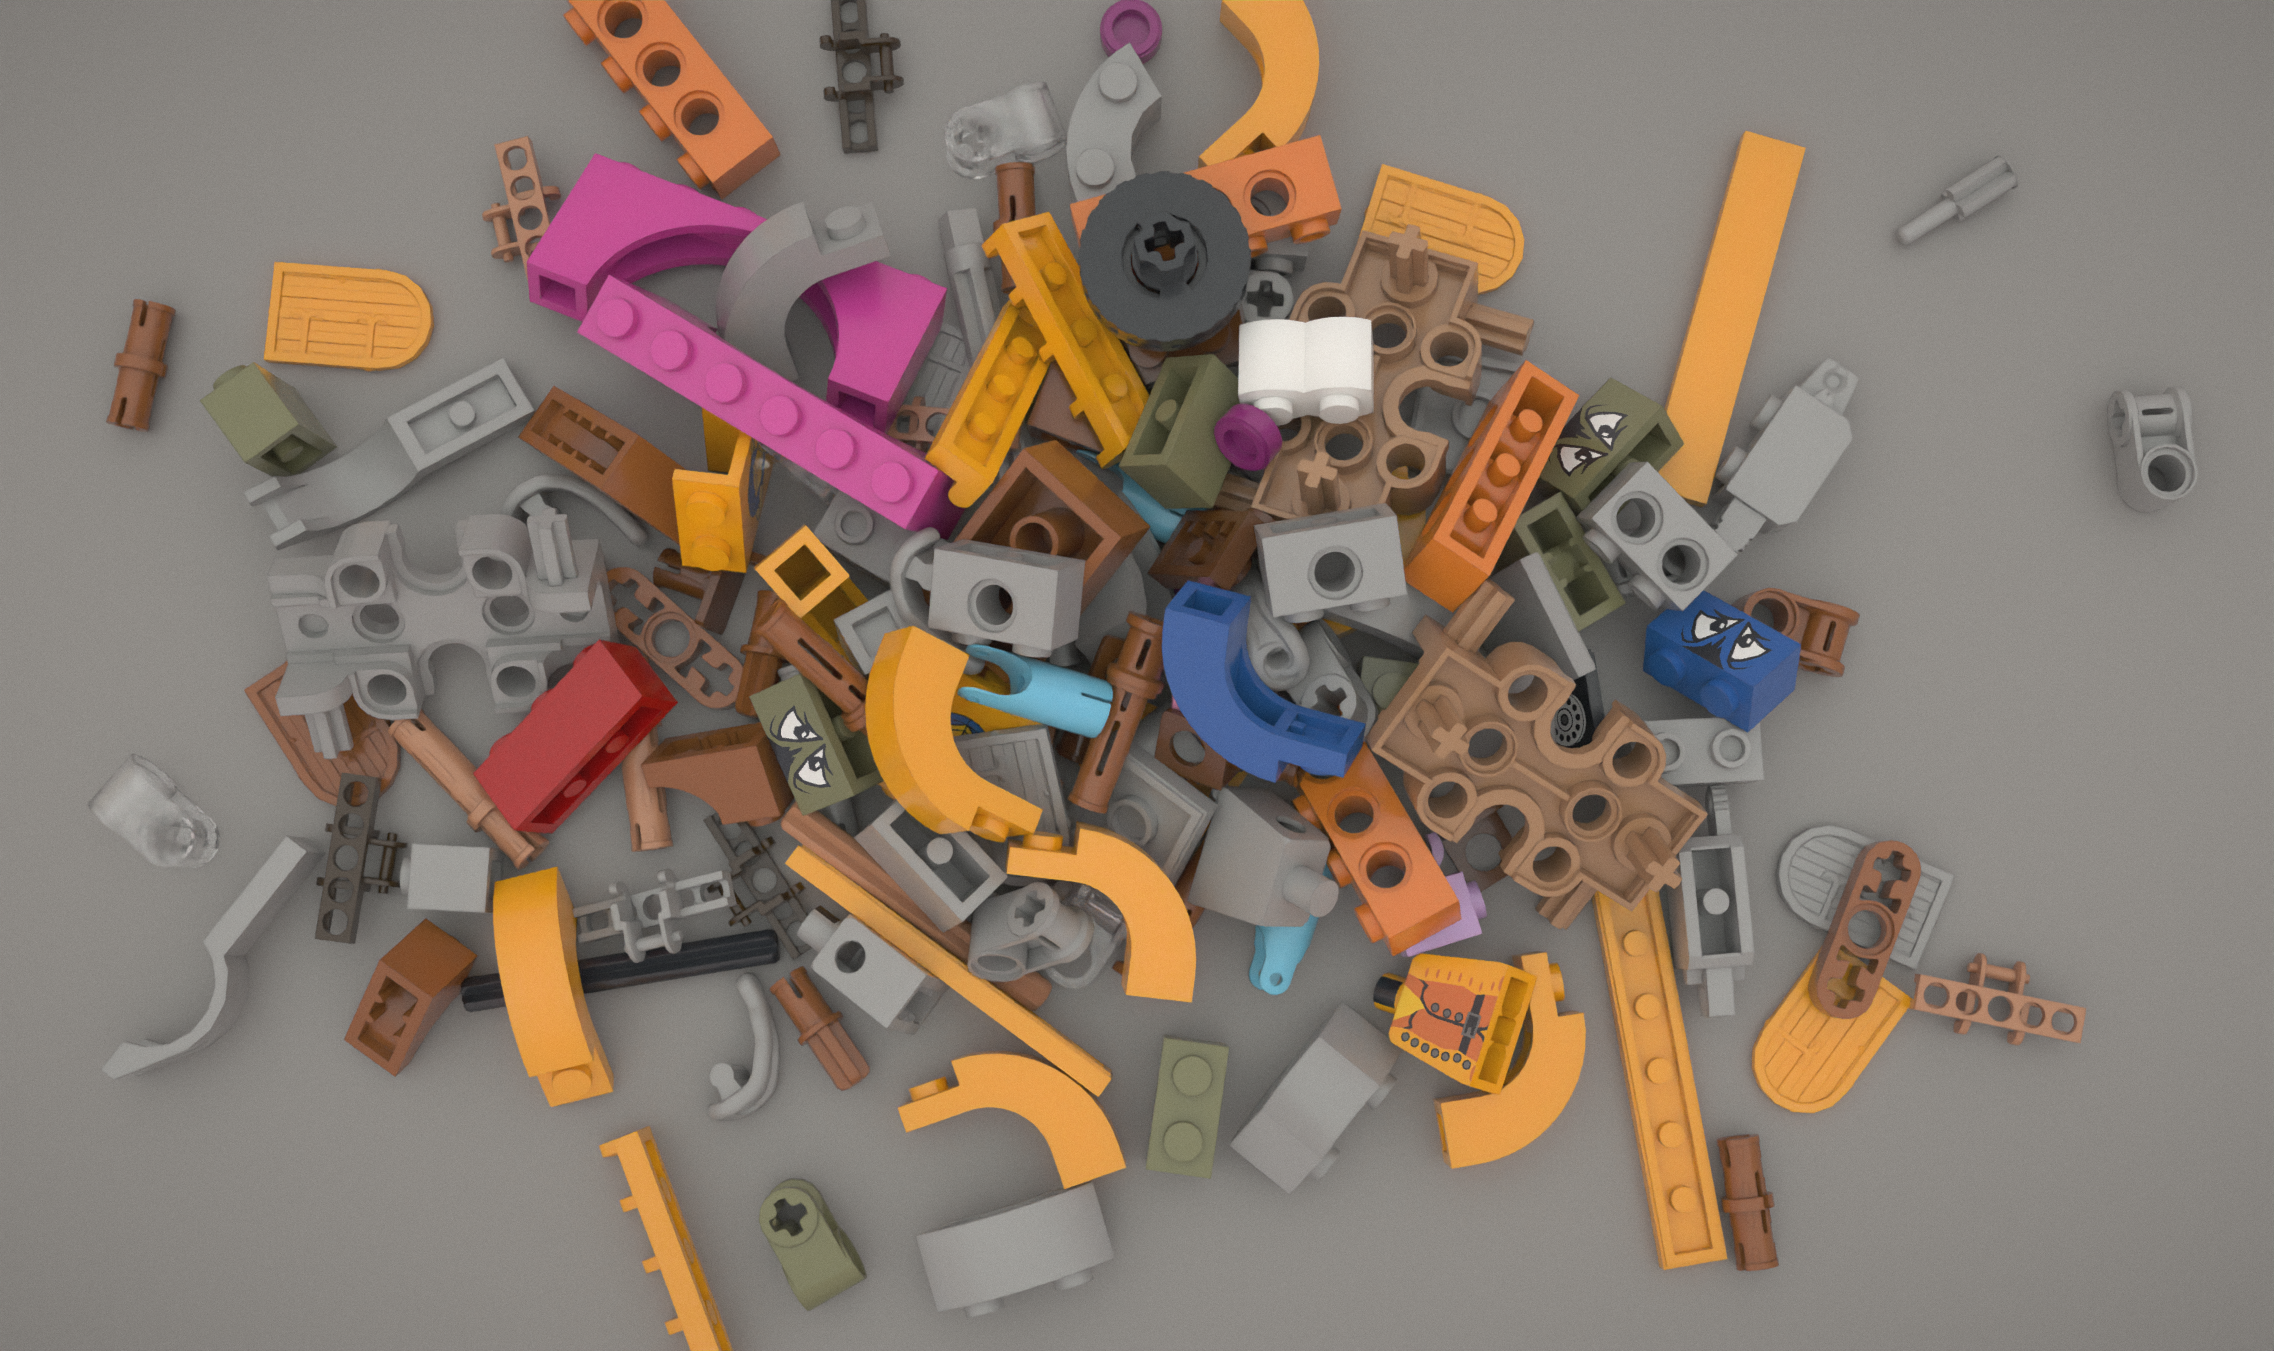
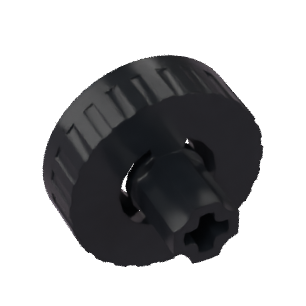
(1185, 217)

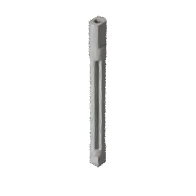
(977, 311)

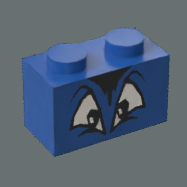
(1722, 659)

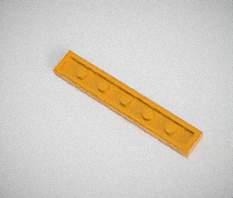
(1728, 308)
(953, 971)
(1659, 1082)

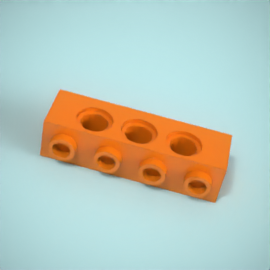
(737, 144)
(1292, 170)
(1489, 487)
(1398, 914)

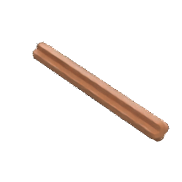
(854, 861)

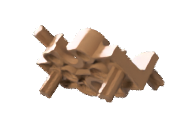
(1439, 310)
(1462, 693)

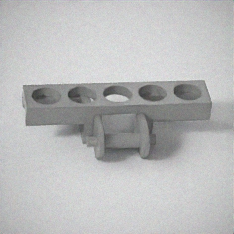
(622, 917)

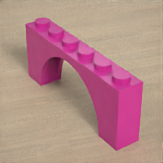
(641, 224)
(770, 408)

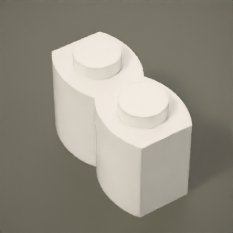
(1307, 368)

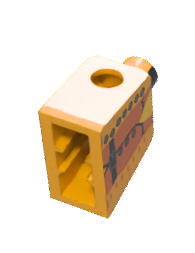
(1458, 1015)

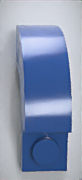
(1229, 702)

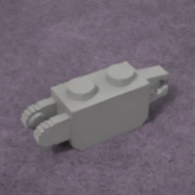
(1786, 459)
(1712, 910)

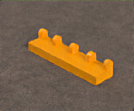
(1086, 351)
(990, 405)
(670, 1241)

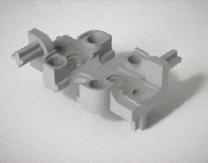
(390, 666)

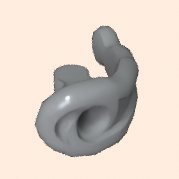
(533, 498)
(908, 575)
(1272, 644)
(738, 1092)

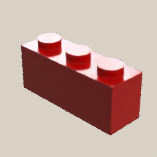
(574, 737)

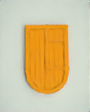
(1451, 222)
(346, 318)
(1813, 1058)

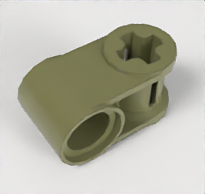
(815, 1255)

